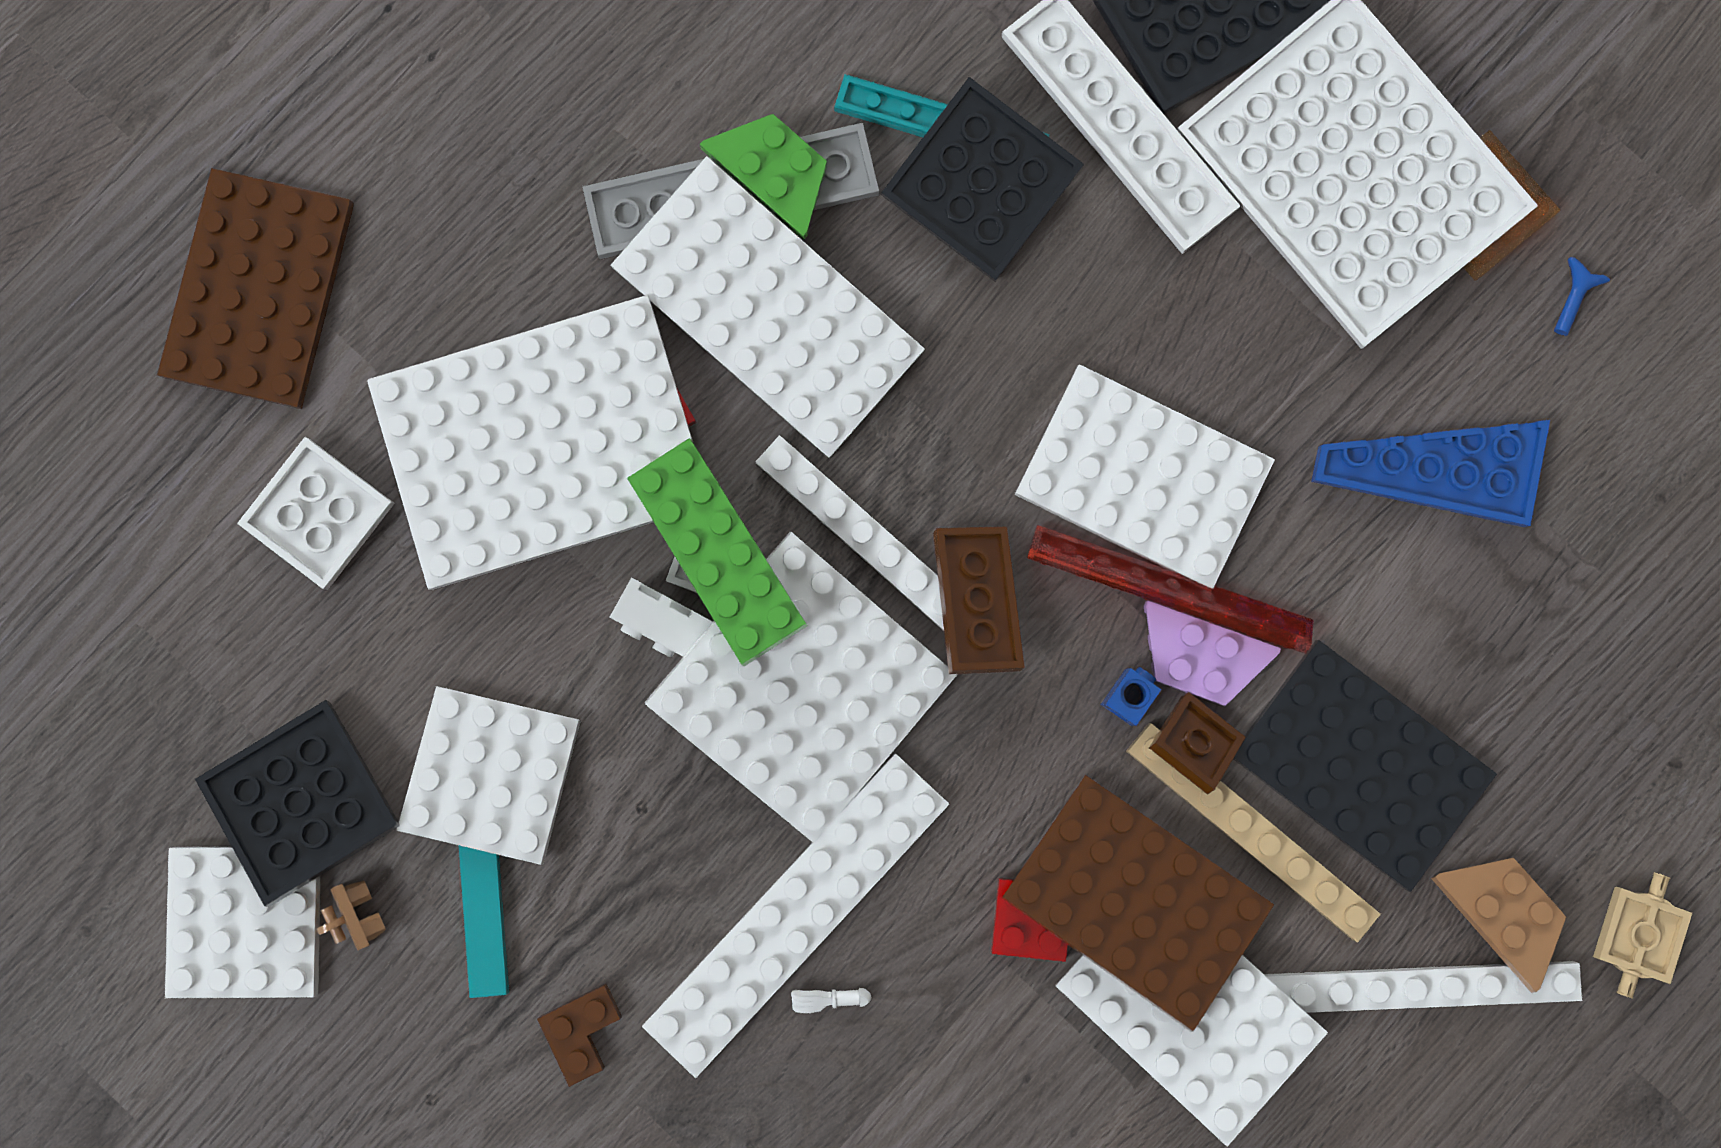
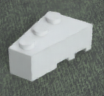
(659, 619)

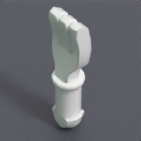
(816, 1000)

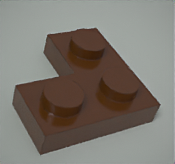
(570, 1028)

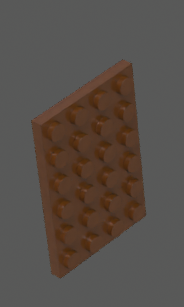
(256, 288)
(1138, 903)

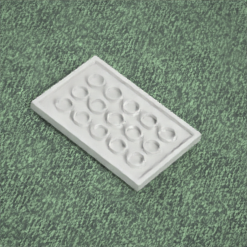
(1144, 477)
(1229, 1062)

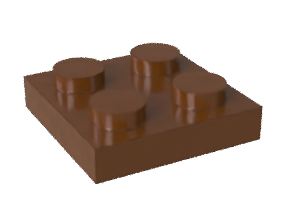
(1197, 743)

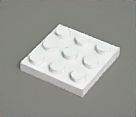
(315, 513)

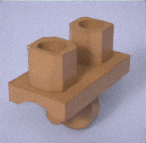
(346, 900)

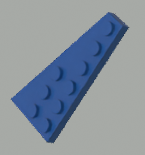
(1462, 471)

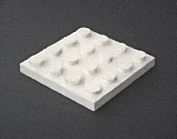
(489, 775)
(227, 940)

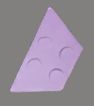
(1202, 655)

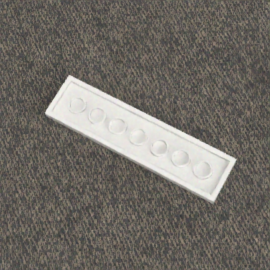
(1120, 122)

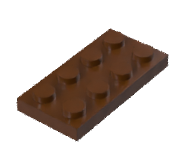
(978, 600)

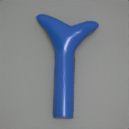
(1581, 283)

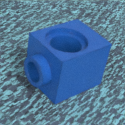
(1116, 702)

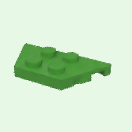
(772, 167)

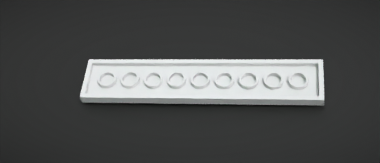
(795, 915)

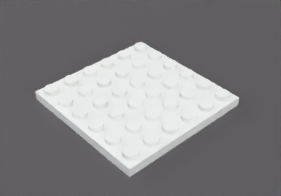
(815, 710)

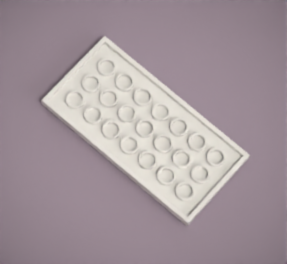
(767, 307)

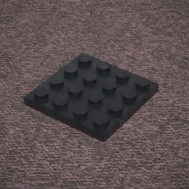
(982, 179)
(297, 803)

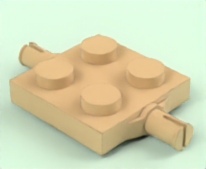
(1642, 935)

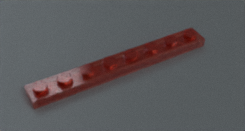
(1171, 589)

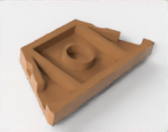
(1508, 914)

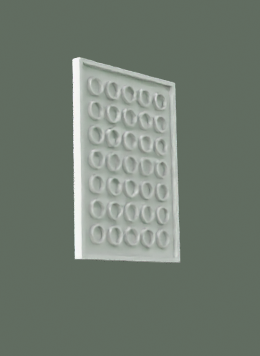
(1356, 168)
(529, 439)

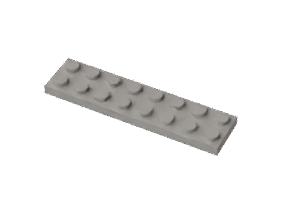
(626, 204)

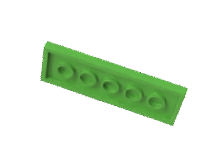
(717, 552)

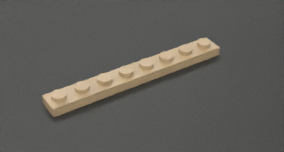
(1264, 843)

